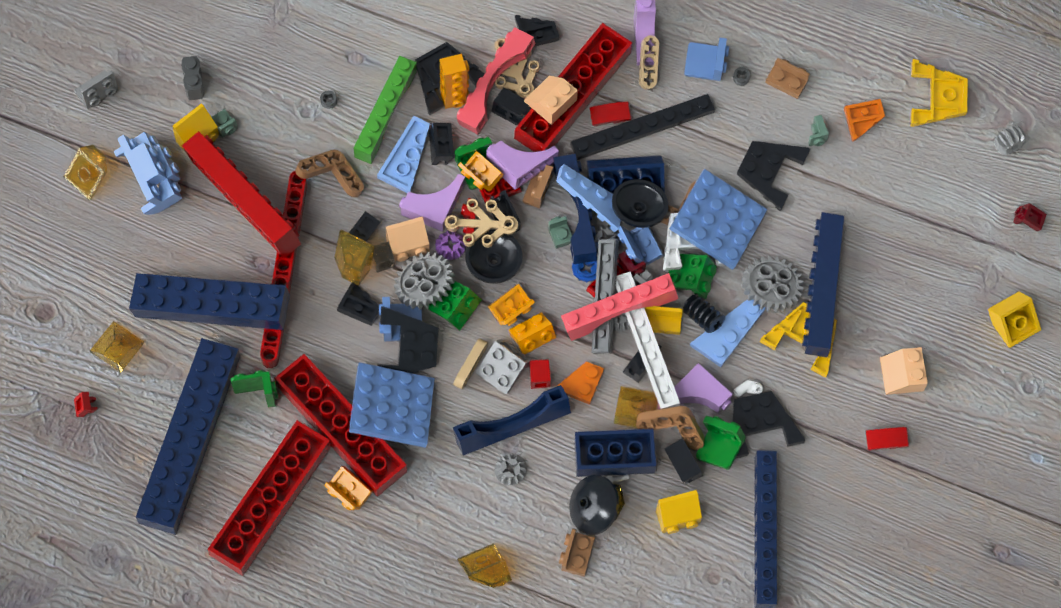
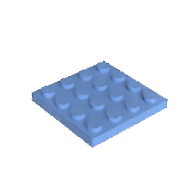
(718, 219)
(391, 405)

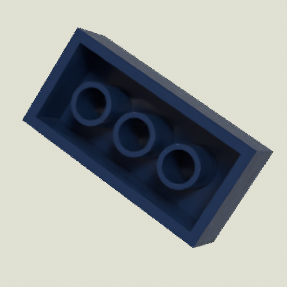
(615, 452)

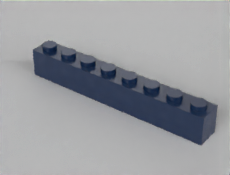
(824, 284)

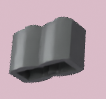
(192, 78)

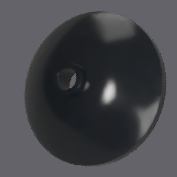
(640, 196)
(504, 250)
(594, 504)

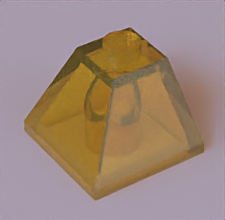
(87, 170)
(353, 257)
(117, 346)
(631, 403)
(486, 567)

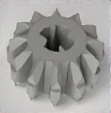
(1010, 140)

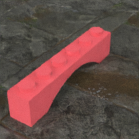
(515, 49)
(651, 293)

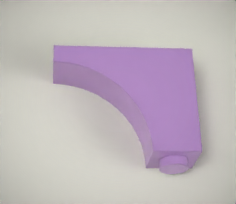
(644, 26)
(519, 165)
(434, 206)
(703, 389)

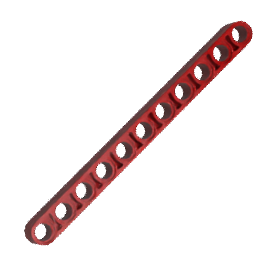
(285, 276)

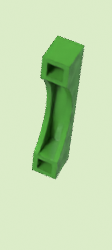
(376, 125)

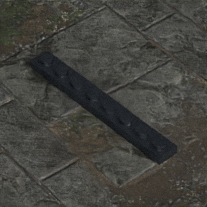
(642, 127)

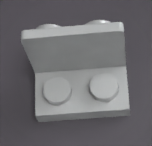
(97, 89)
(502, 365)

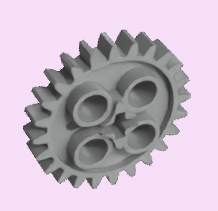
(424, 280)
(772, 284)

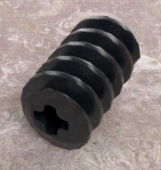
(703, 313)

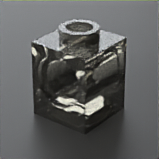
(383, 257)

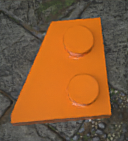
(863, 117)
(583, 382)

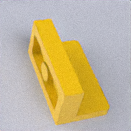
(664, 319)

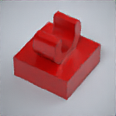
(83, 405)

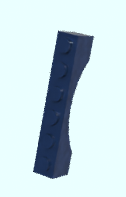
(582, 242)
(480, 434)

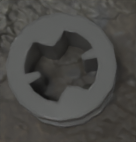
(742, 71)
(328, 94)

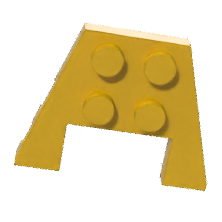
(947, 95)
(794, 328)

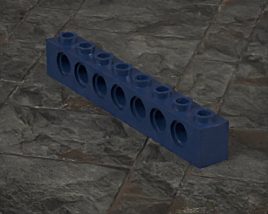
(765, 529)

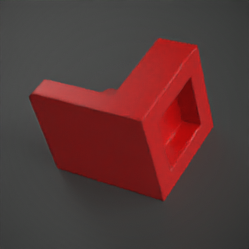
(539, 374)

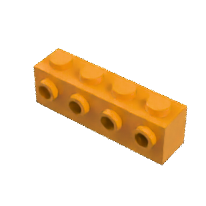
(454, 81)

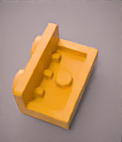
(482, 171)
(511, 305)
(533, 333)
(348, 489)

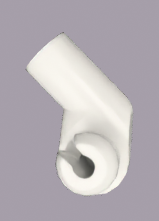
(748, 387)

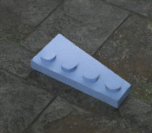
(405, 157)
(590, 193)
(721, 343)

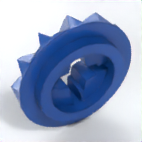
(585, 275)

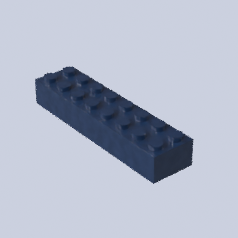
(209, 301)

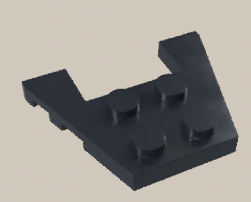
(429, 74)
(762, 165)
(416, 342)
(762, 414)

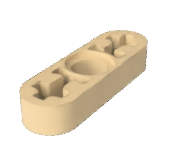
(645, 48)
(470, 363)

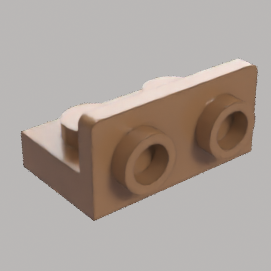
(787, 78)
(538, 187)
(577, 553)

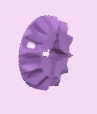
(458, 248)

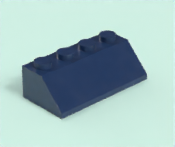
(613, 172)

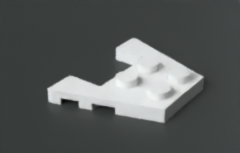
(673, 245)

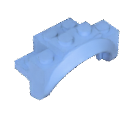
(152, 166)

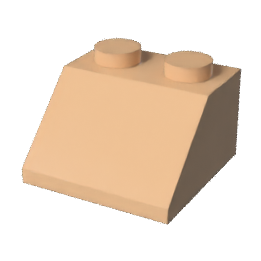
(552, 98)
(408, 239)
(904, 371)

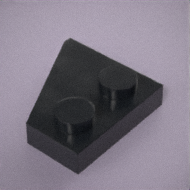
(542, 31)
(358, 305)

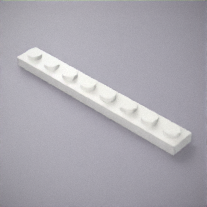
(649, 349)

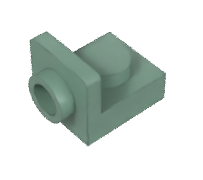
(225, 123)
(820, 132)
(559, 231)

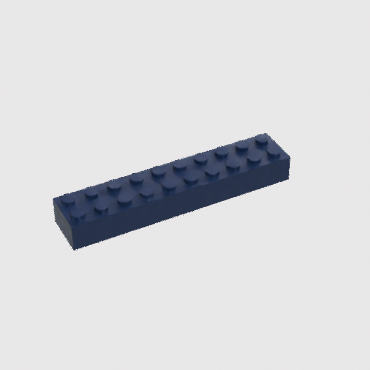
(188, 436)

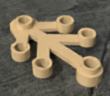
(516, 72)
(483, 224)

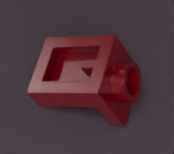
(1030, 216)
(629, 265)

